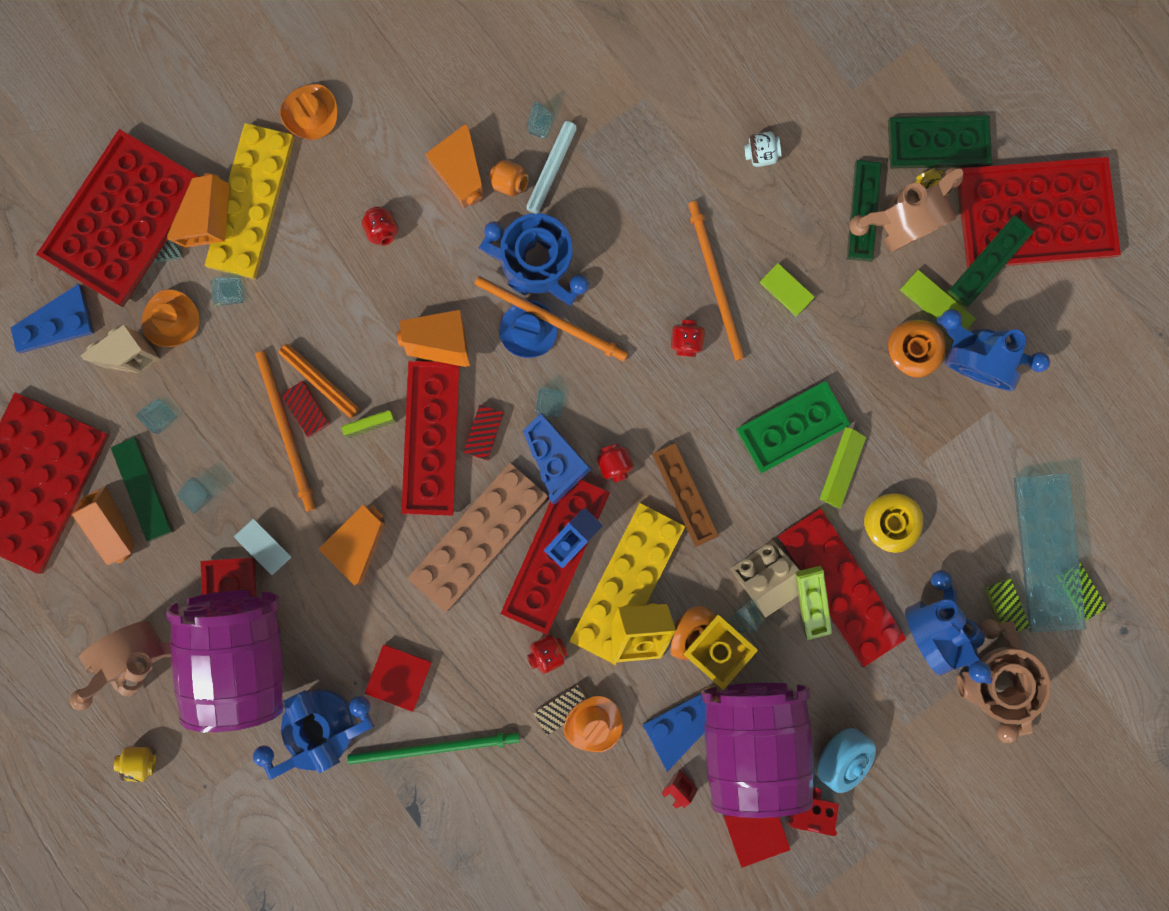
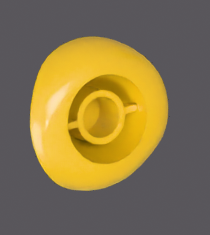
(894, 522)

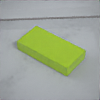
(787, 289)

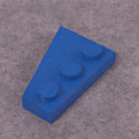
(54, 323)
(557, 460)
(677, 730)

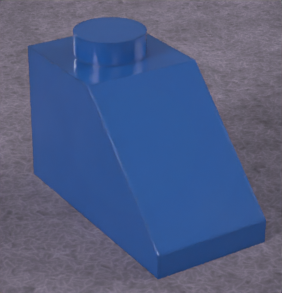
(573, 537)

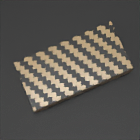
(555, 712)

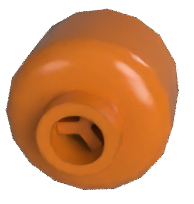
(509, 178)

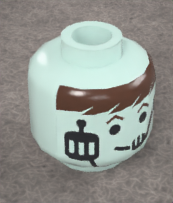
(763, 149)

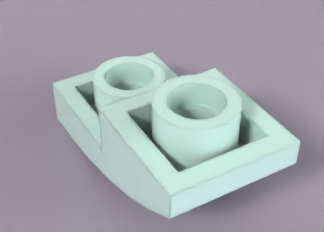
(262, 546)

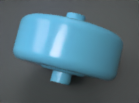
(846, 760)

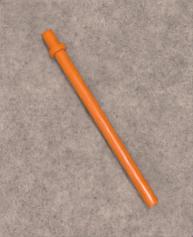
(698, 221)
(608, 348)
(304, 490)

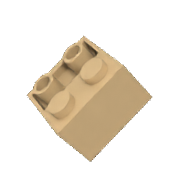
(122, 350)
(768, 578)

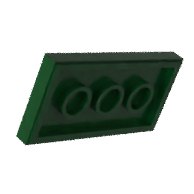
(939, 141)

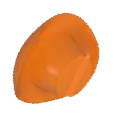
(309, 111)
(170, 319)
(917, 347)
(689, 628)
(594, 724)

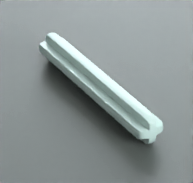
(551, 167)

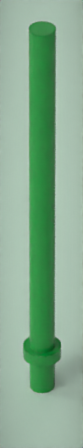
(433, 748)

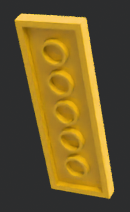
(252, 200)
(628, 577)

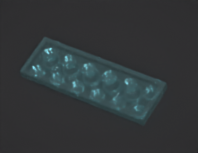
(1049, 553)

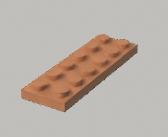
(477, 537)

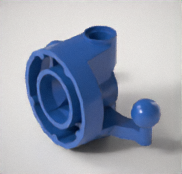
(522, 237)
(986, 355)
(942, 632)
(338, 726)

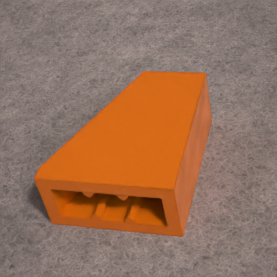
(457, 166)
(202, 213)
(435, 338)
(104, 526)
(354, 543)

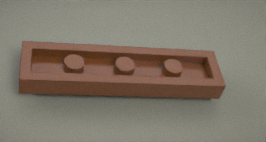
(685, 495)

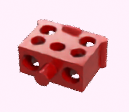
(817, 821)

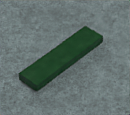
(864, 201)
(990, 261)
(141, 489)

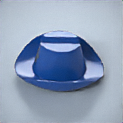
(525, 333)

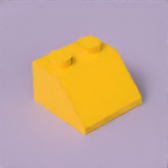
(641, 632)
(720, 652)

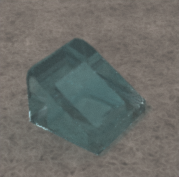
(539, 121)
(226, 291)
(549, 402)
(156, 416)
(194, 495)

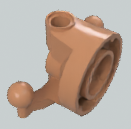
(912, 215)
(120, 657)
(1027, 676)

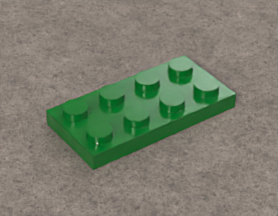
(792, 427)

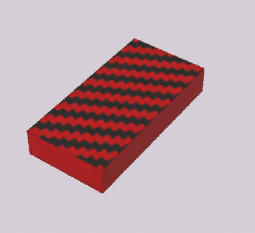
(305, 409)
(483, 432)

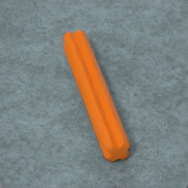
(319, 381)

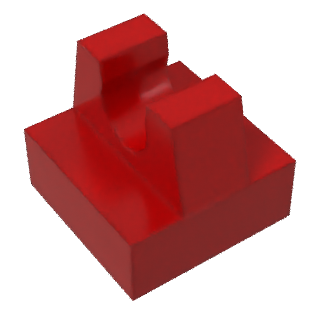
(681, 789)

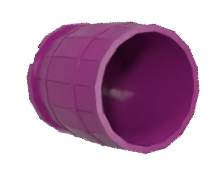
(227, 660)
(759, 749)

